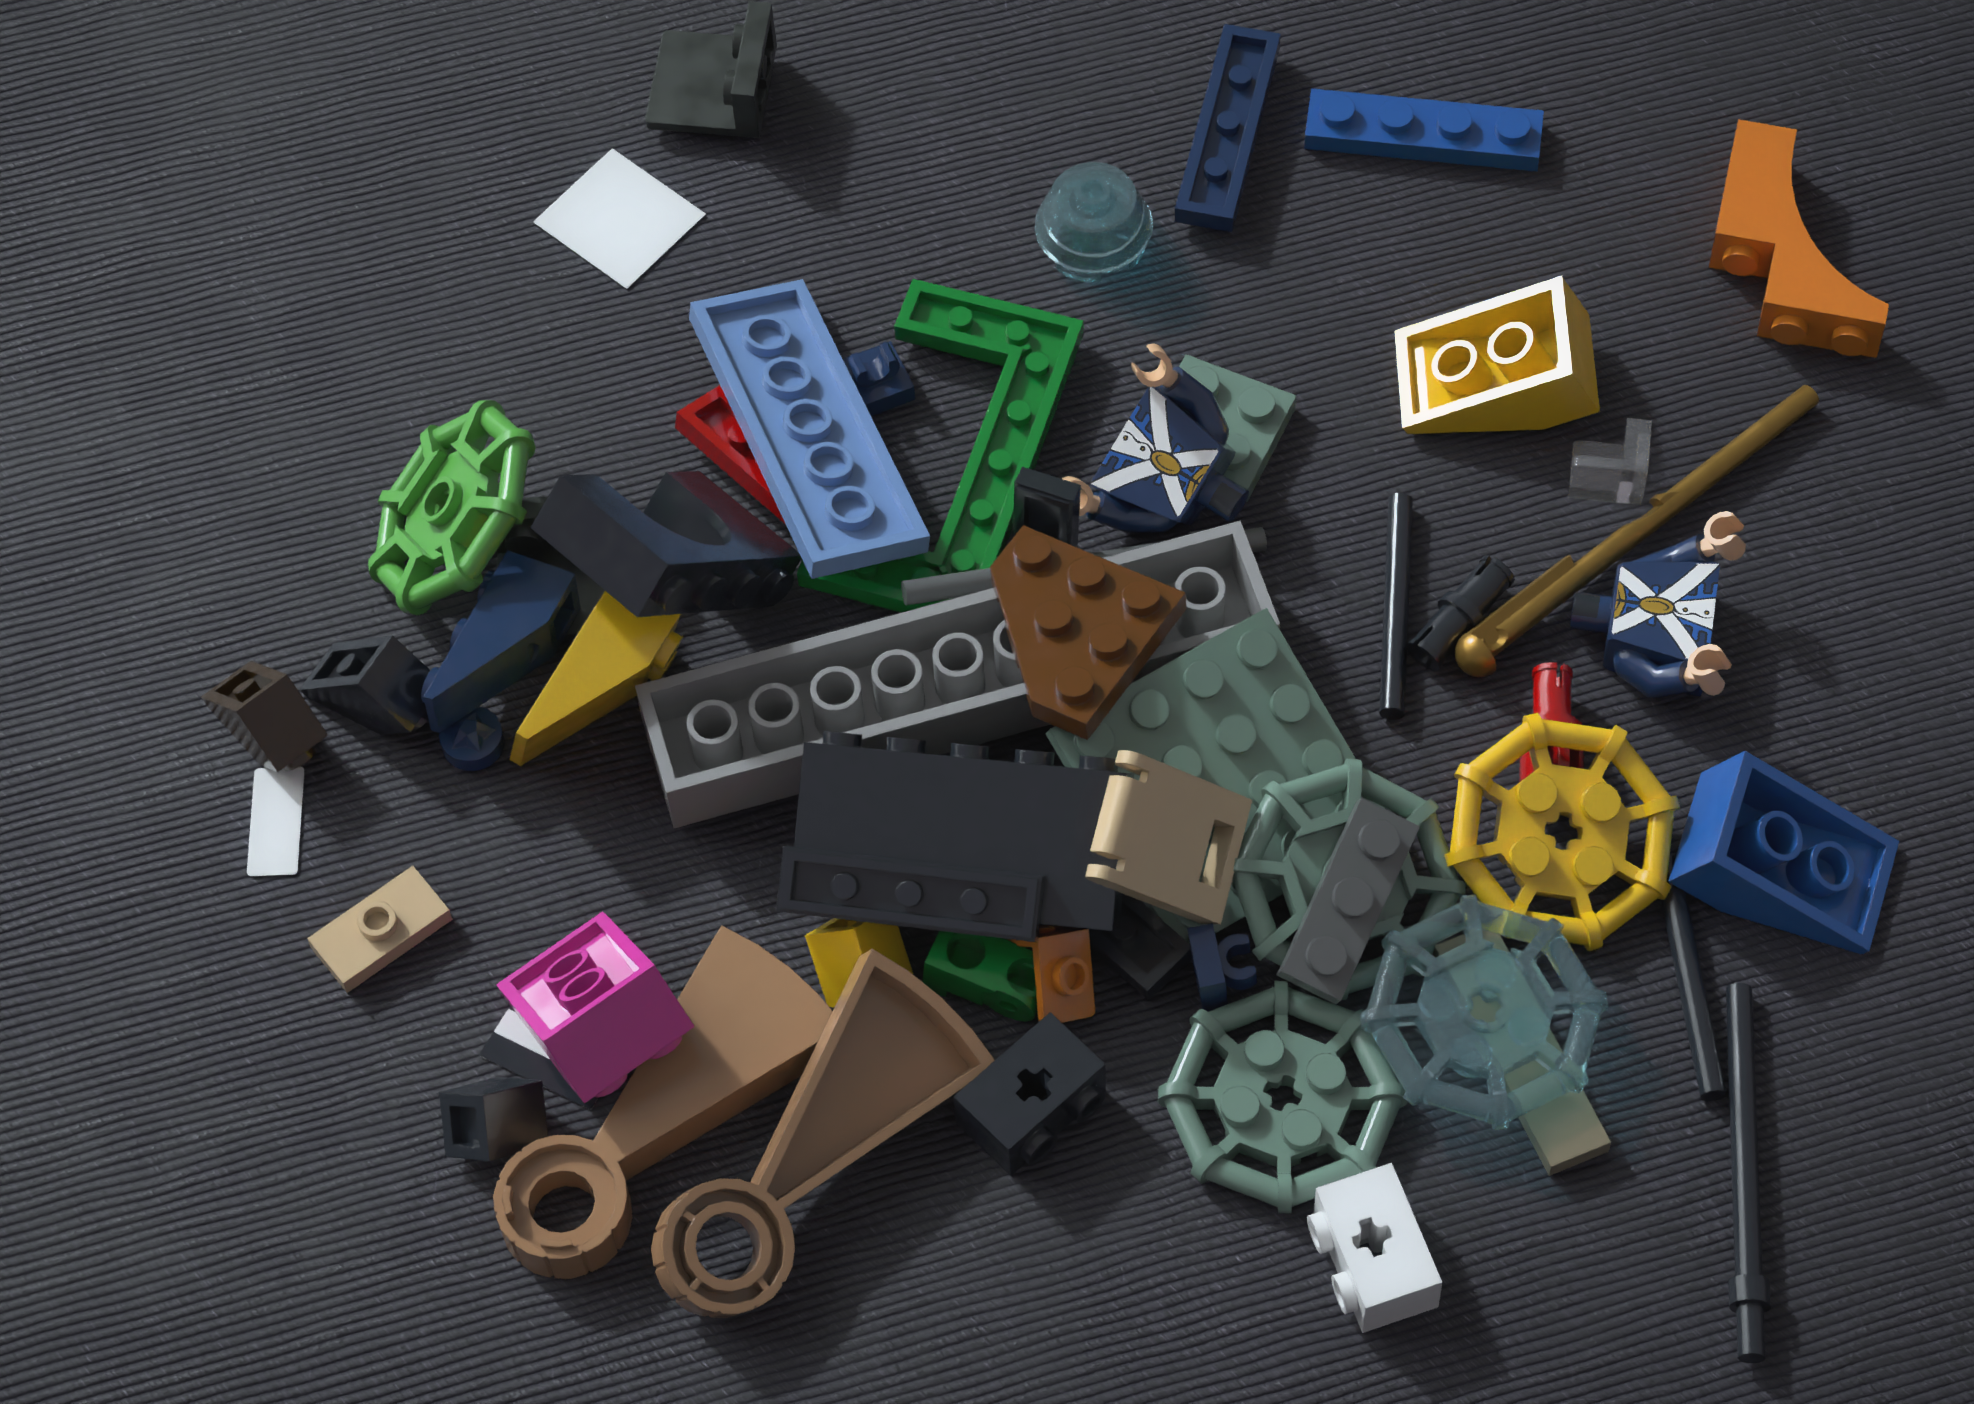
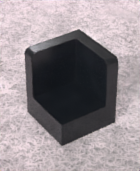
(492, 1118)

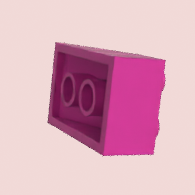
(596, 1007)

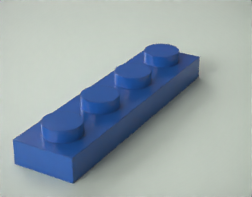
(1424, 129)

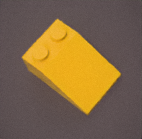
(1499, 364)
(597, 674)

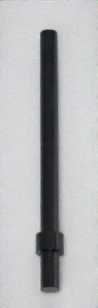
(1748, 1288)

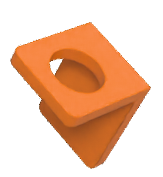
(1062, 972)

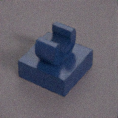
(880, 378)
(1212, 965)

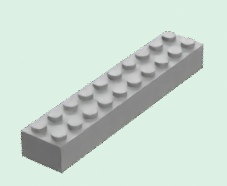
(929, 674)

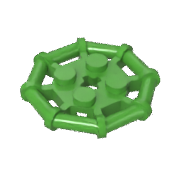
(451, 507)

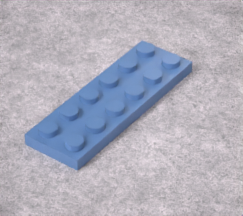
(808, 429)

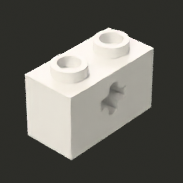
(1375, 1212)

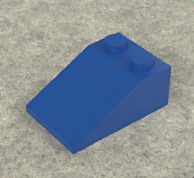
(1783, 855)

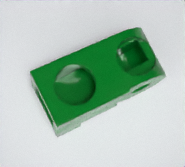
(983, 972)

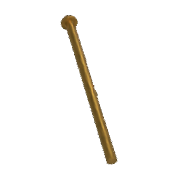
(1482, 643)

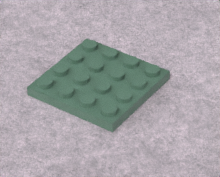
(1233, 717)

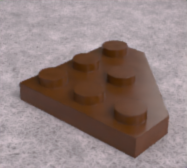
(1078, 626)

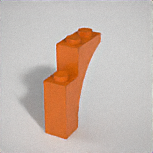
(1765, 238)

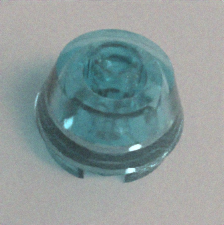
(1093, 222)

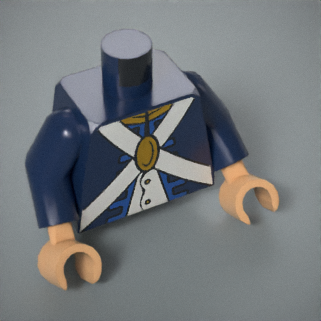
(1165, 459)
(1665, 614)

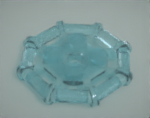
(1478, 1046)

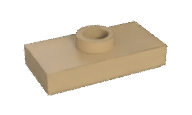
(379, 929)

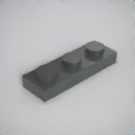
(1348, 901)

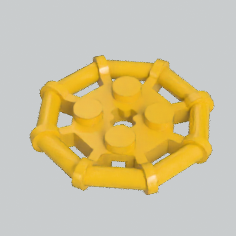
(1591, 808)

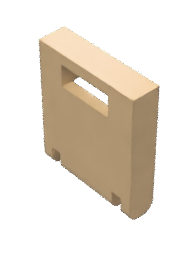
(1162, 837)

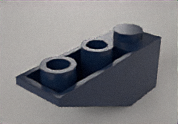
(511, 632)

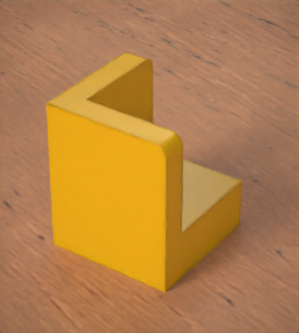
(840, 943)

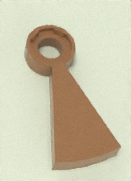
(748, 1040)
(876, 1069)

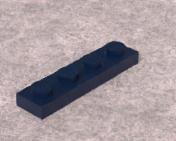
(1227, 128)

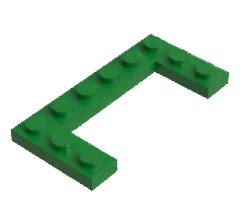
(1036, 360)

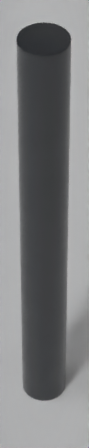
(1396, 607)
(1693, 993)

